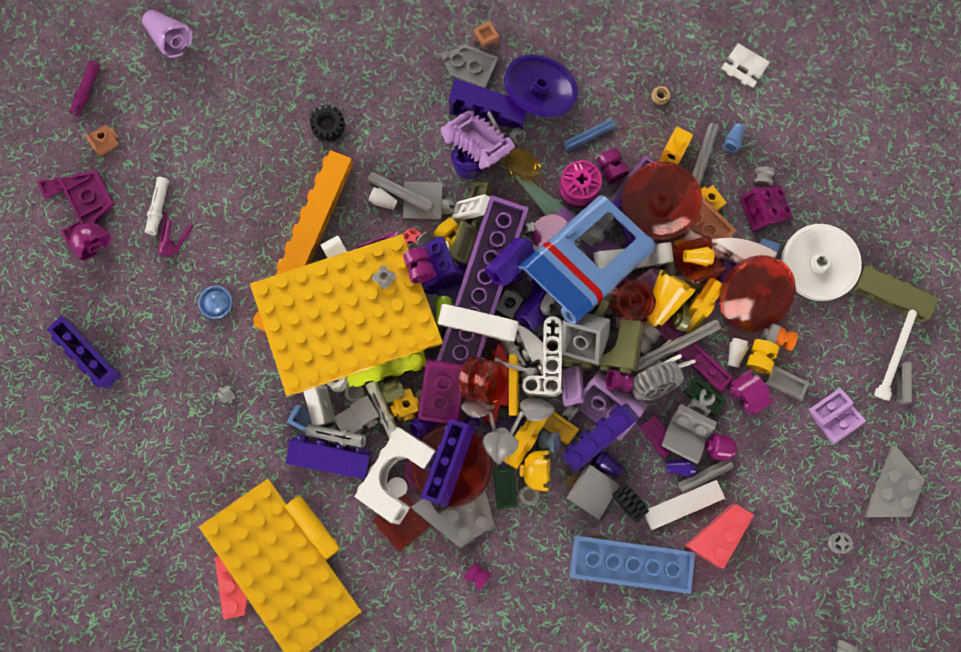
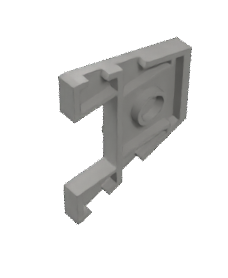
(458, 523)

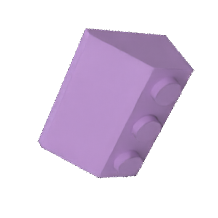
(600, 400)

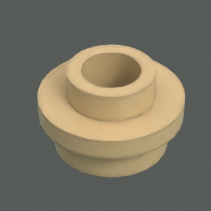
(660, 90)

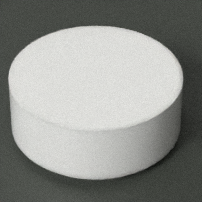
(397, 487)

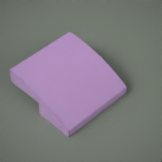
(837, 416)

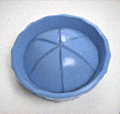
(215, 302)

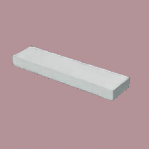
(684, 504)

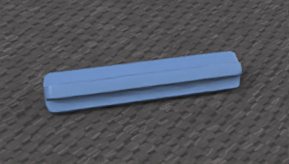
(589, 135)

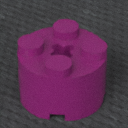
(751, 392)

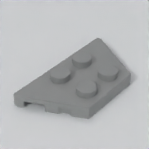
(896, 488)

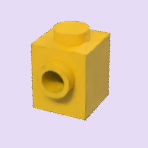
(713, 197)

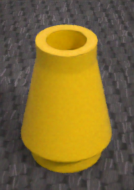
(699, 256)

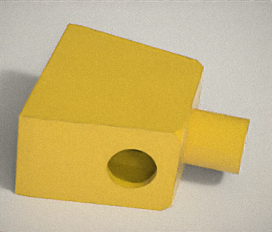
(676, 146)

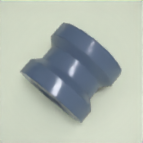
(549, 441)

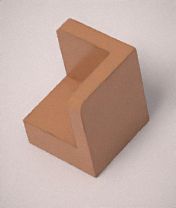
(486, 34)

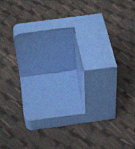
(299, 418)

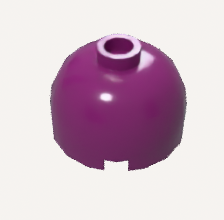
(87, 239)

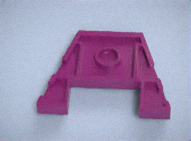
(86, 195)

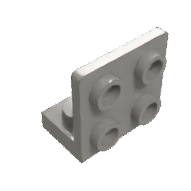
(688, 433)

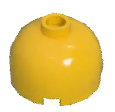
(536, 470)

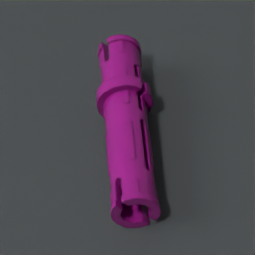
(81, 96)

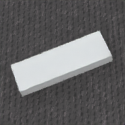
(470, 208)

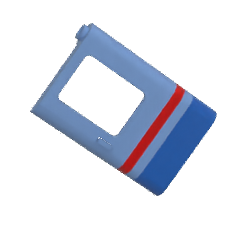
(571, 275)

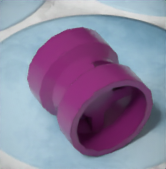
(621, 381)
(477, 575)

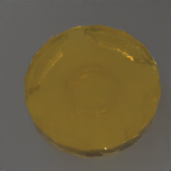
(522, 164)

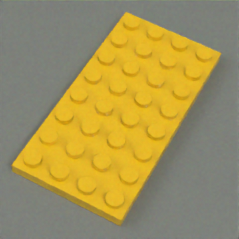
(279, 570)

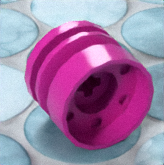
(577, 194)

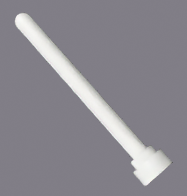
(884, 390)

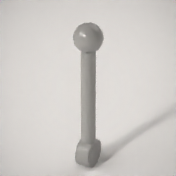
(530, 371)

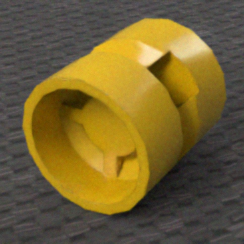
(447, 230)
(762, 356)

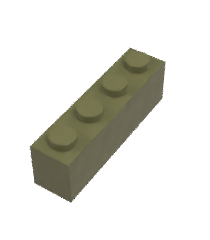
(894, 293)

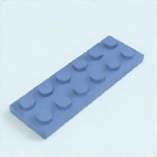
(632, 564)

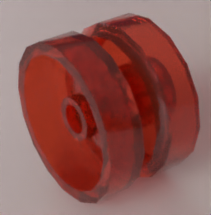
(483, 380)

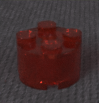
(642, 296)

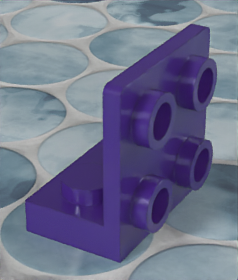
(443, 264)

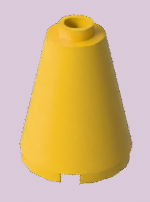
(670, 296)

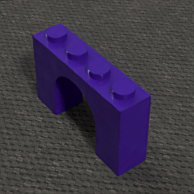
(505, 268)

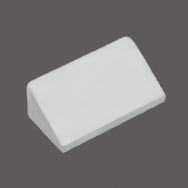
(319, 406)

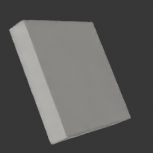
(430, 191)
(593, 491)

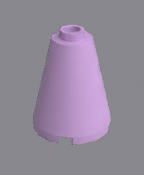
(167, 33)

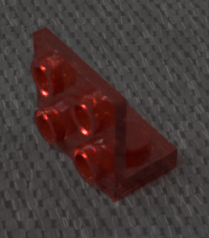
(693, 272)
(407, 531)

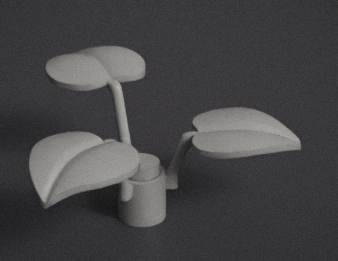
(501, 442)

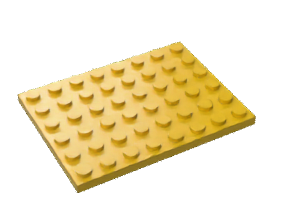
(338, 322)

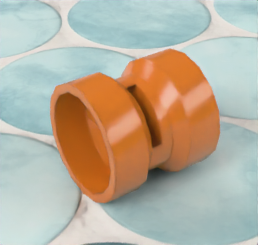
(786, 339)

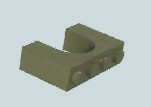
(623, 356)

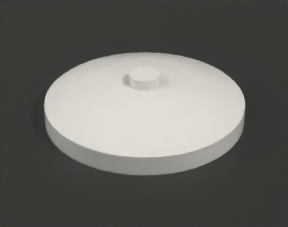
(822, 262)

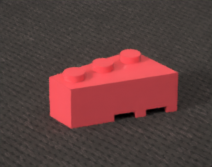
(721, 536)

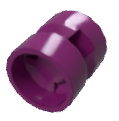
(613, 167)
(420, 267)

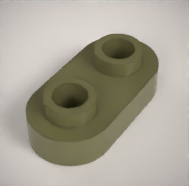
(681, 317)

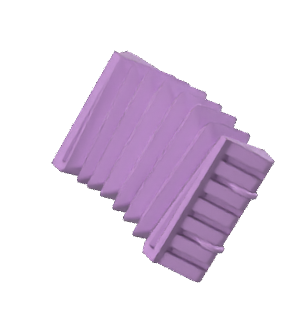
(477, 138)

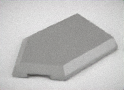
(470, 65)

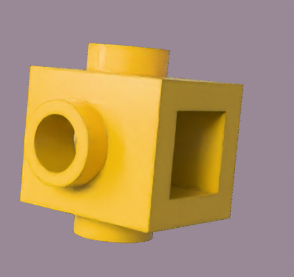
(402, 413)

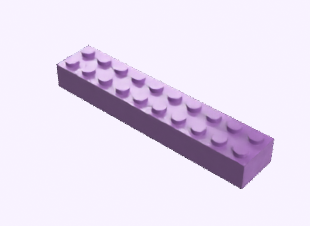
(477, 292)

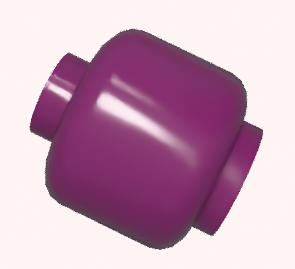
(721, 447)

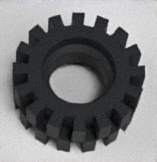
(323, 113)
(630, 502)

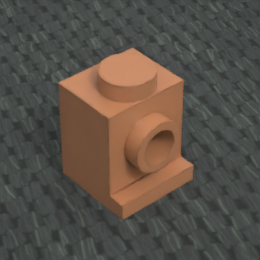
(103, 140)

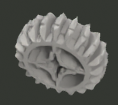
(657, 381)

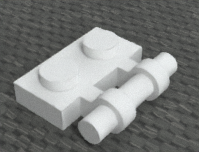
(748, 61)

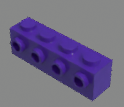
(80, 349)
(600, 437)
(329, 457)
(448, 462)

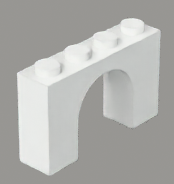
(375, 490)

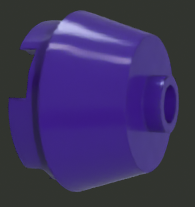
(464, 165)

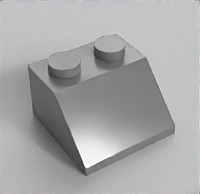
(585, 338)

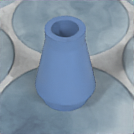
(733, 140)

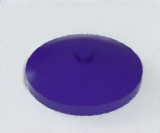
(540, 85)

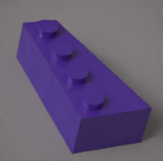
(481, 101)

